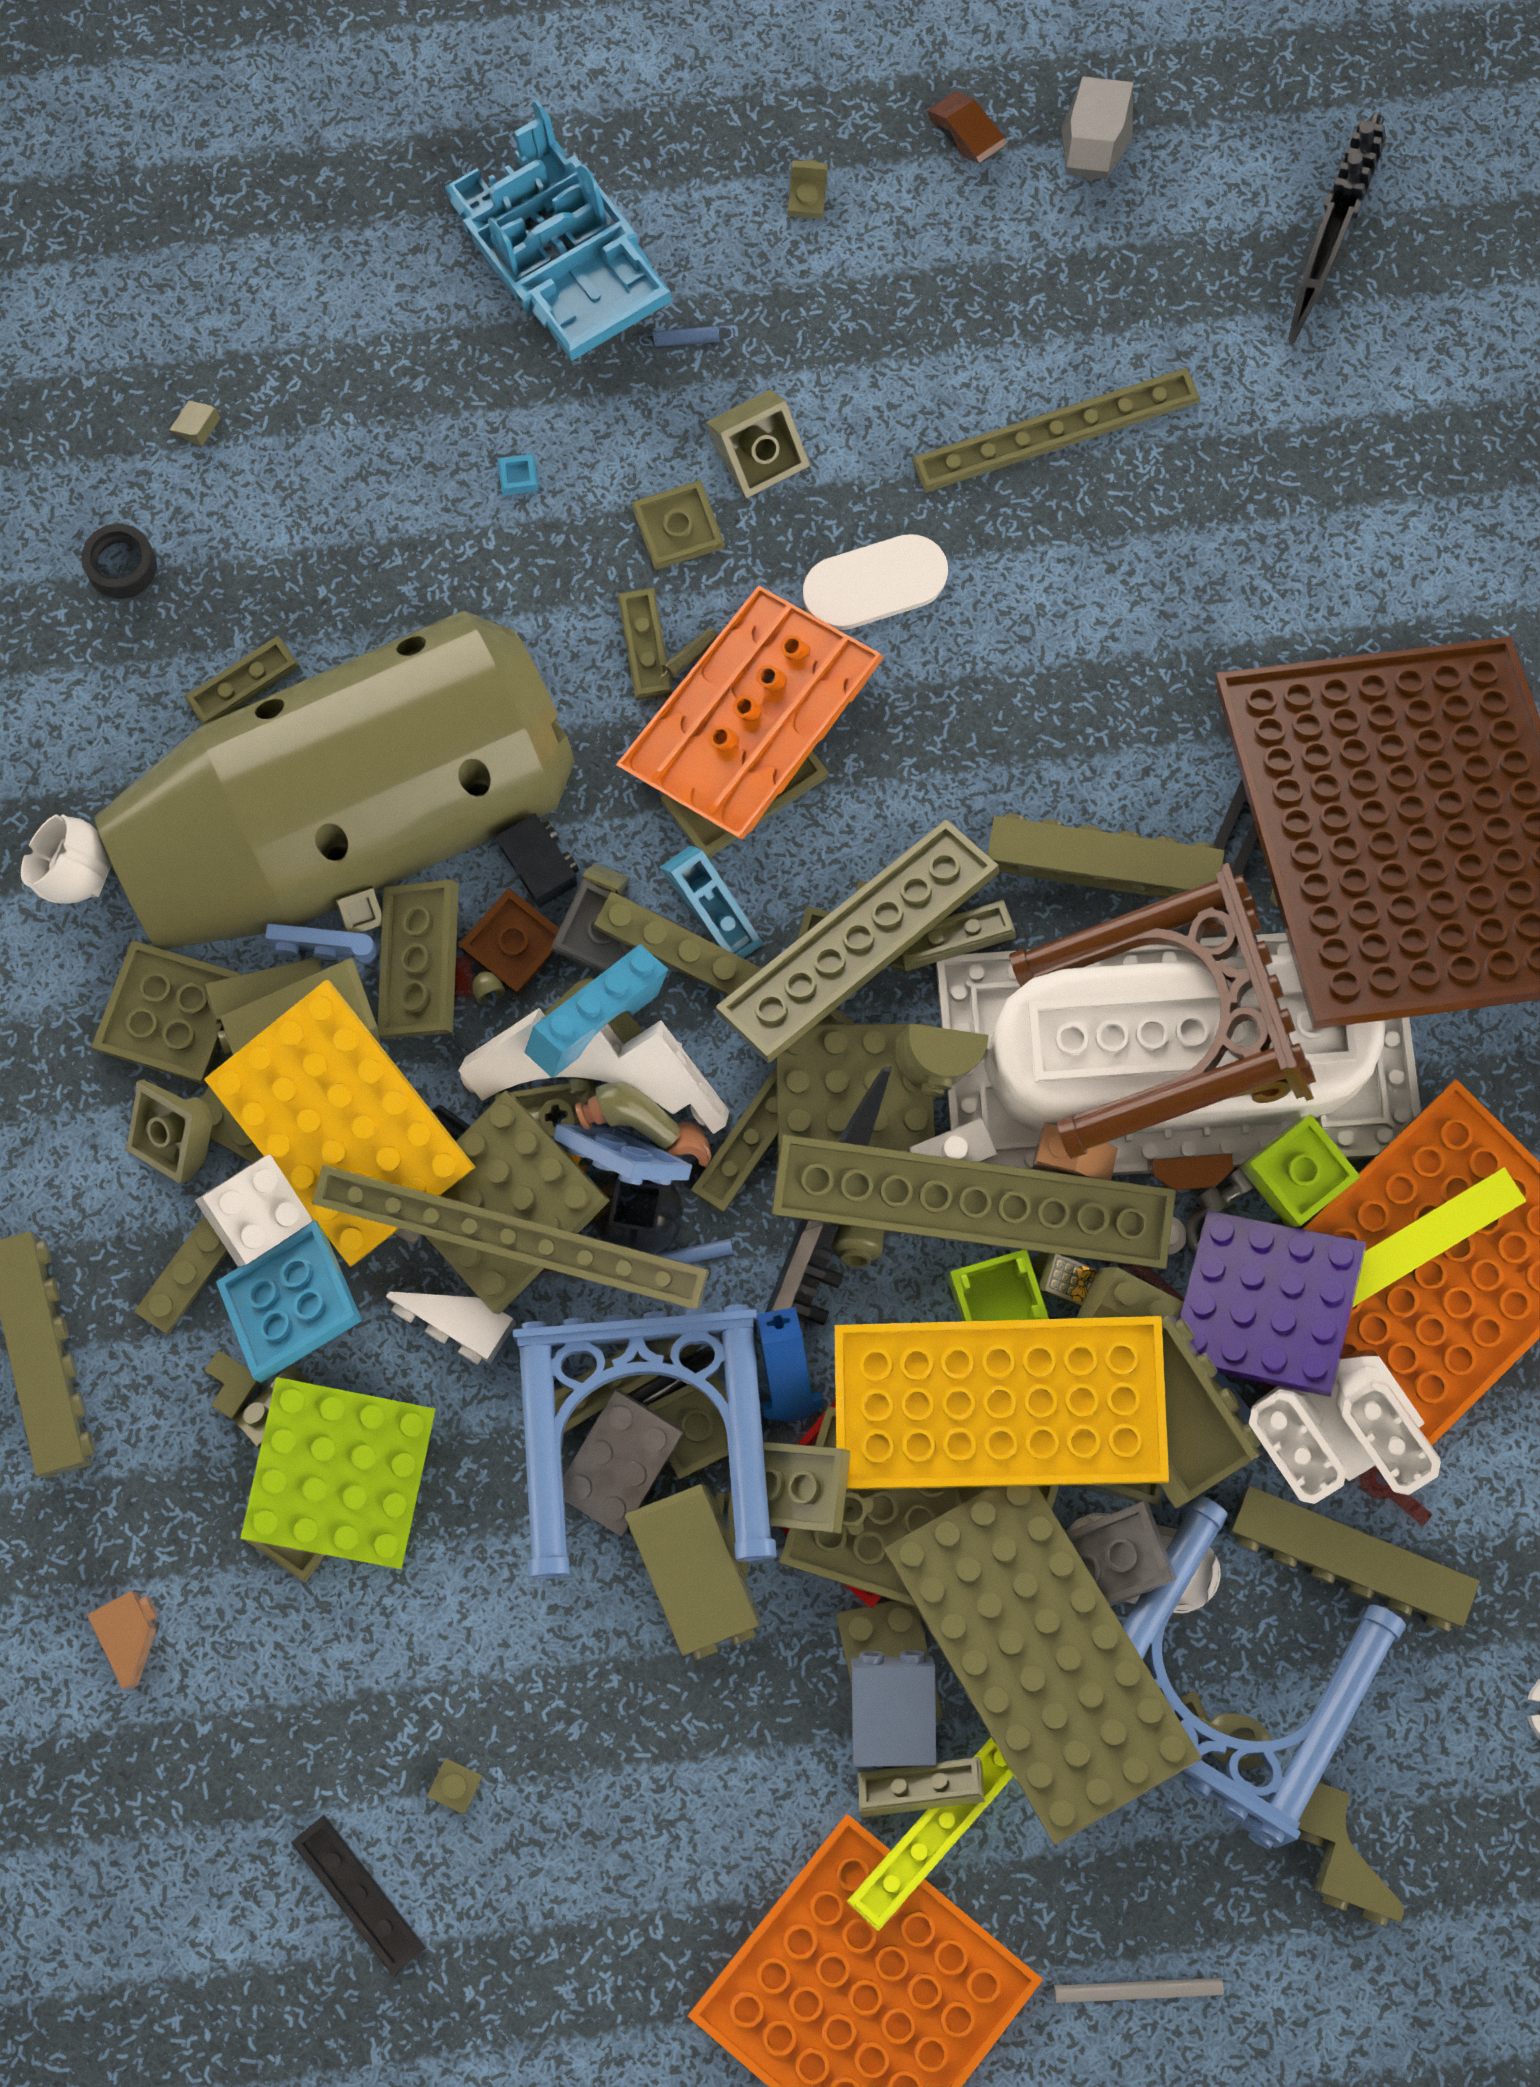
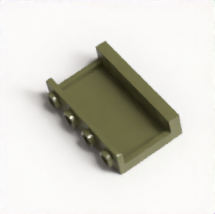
(1202, 1420)

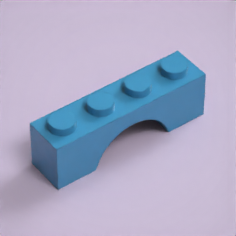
(571, 1027)

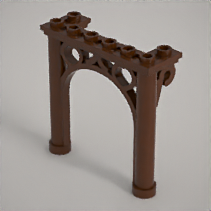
(1259, 1071)

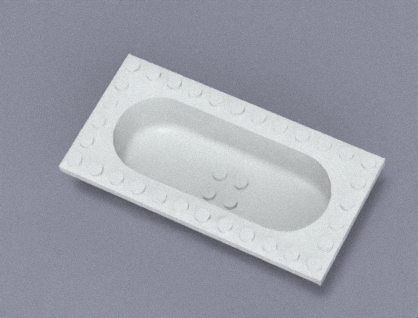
(1143, 1021)

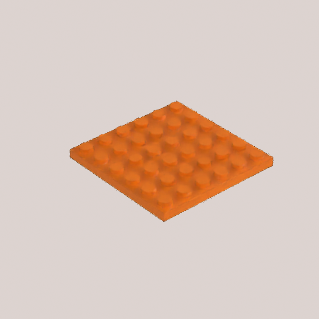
(852, 2006)

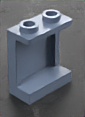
(893, 1709)

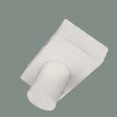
(965, 1143)

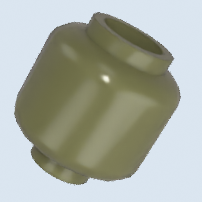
(858, 1245)

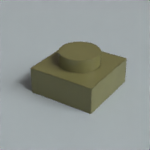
(359, 910)
(455, 1786)

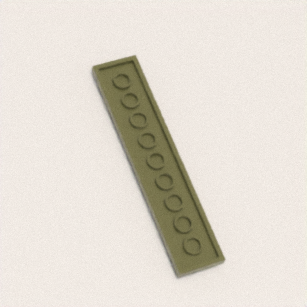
(973, 1202)

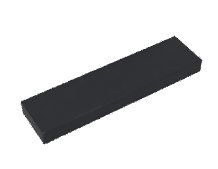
(358, 1895)

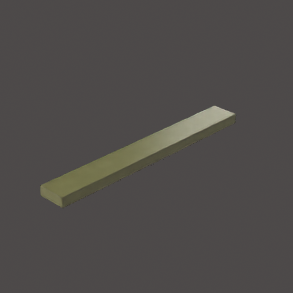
(1055, 430)

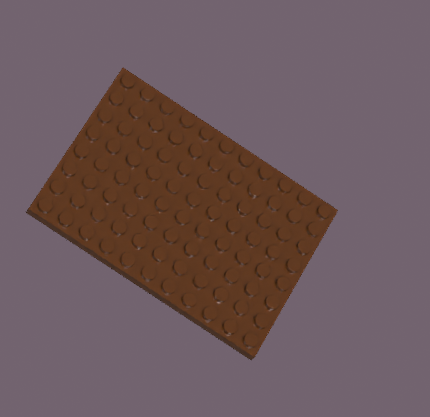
(1398, 825)

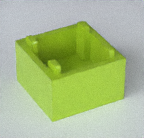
(1299, 1171)
(998, 1290)

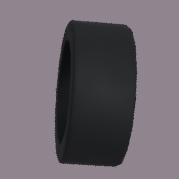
(127, 586)

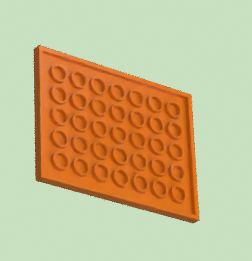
(1474, 1306)

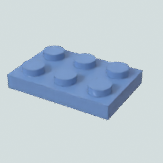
(623, 1153)

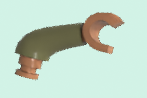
(630, 1107)

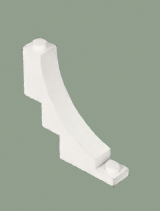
(648, 1062)

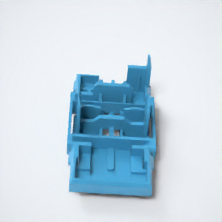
(585, 291)

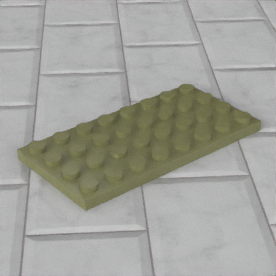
(1042, 1657)

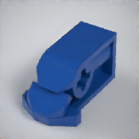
(786, 1367)

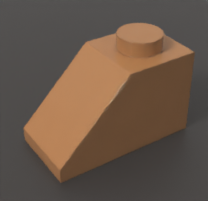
(1052, 1157)
(126, 1635)

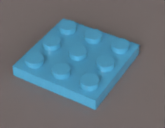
(288, 1302)

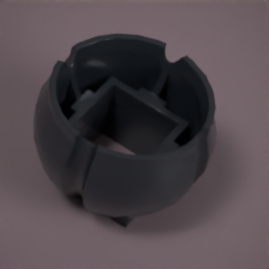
(644, 1239)

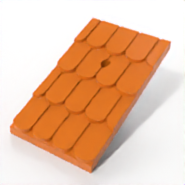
(734, 737)

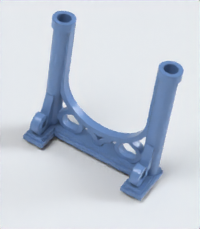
(545, 1430)
(1277, 1820)

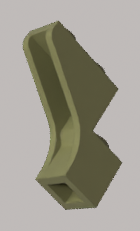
(1344, 1873)

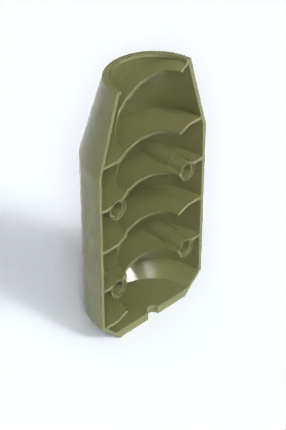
(346, 764)

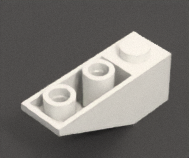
(461, 1318)

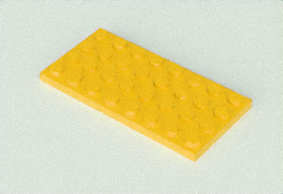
(1002, 1403)

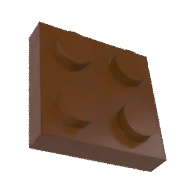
(511, 941)

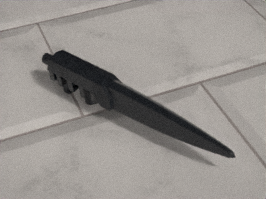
(1340, 206)
(808, 1255)

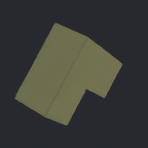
(238, 1384)

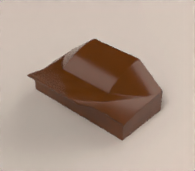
(1191, 1171)

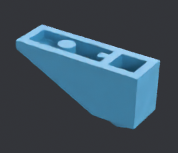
(710, 901)

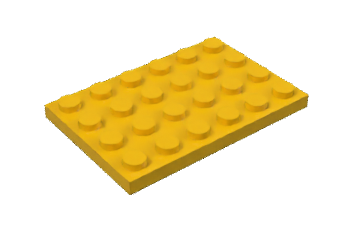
(331, 1096)

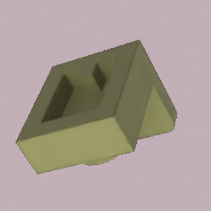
(807, 189)

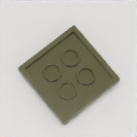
(162, 1013)

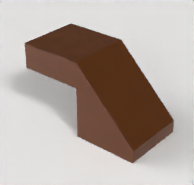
(970, 126)

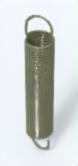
(689, 653)

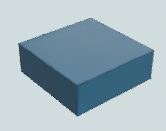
(518, 474)

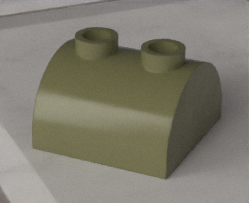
(937, 1056)

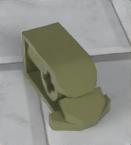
(549, 1101)

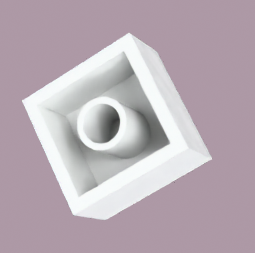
(254, 1210)

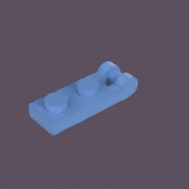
(322, 942)

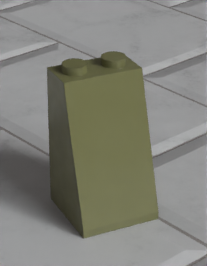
(252, 1019)
(695, 1571)

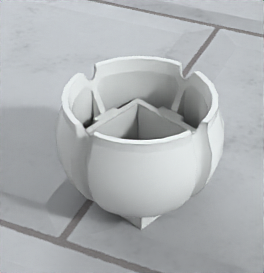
(66, 861)

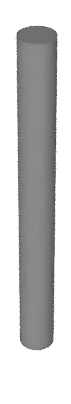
(1138, 1990)

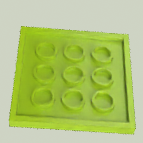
(338, 1473)

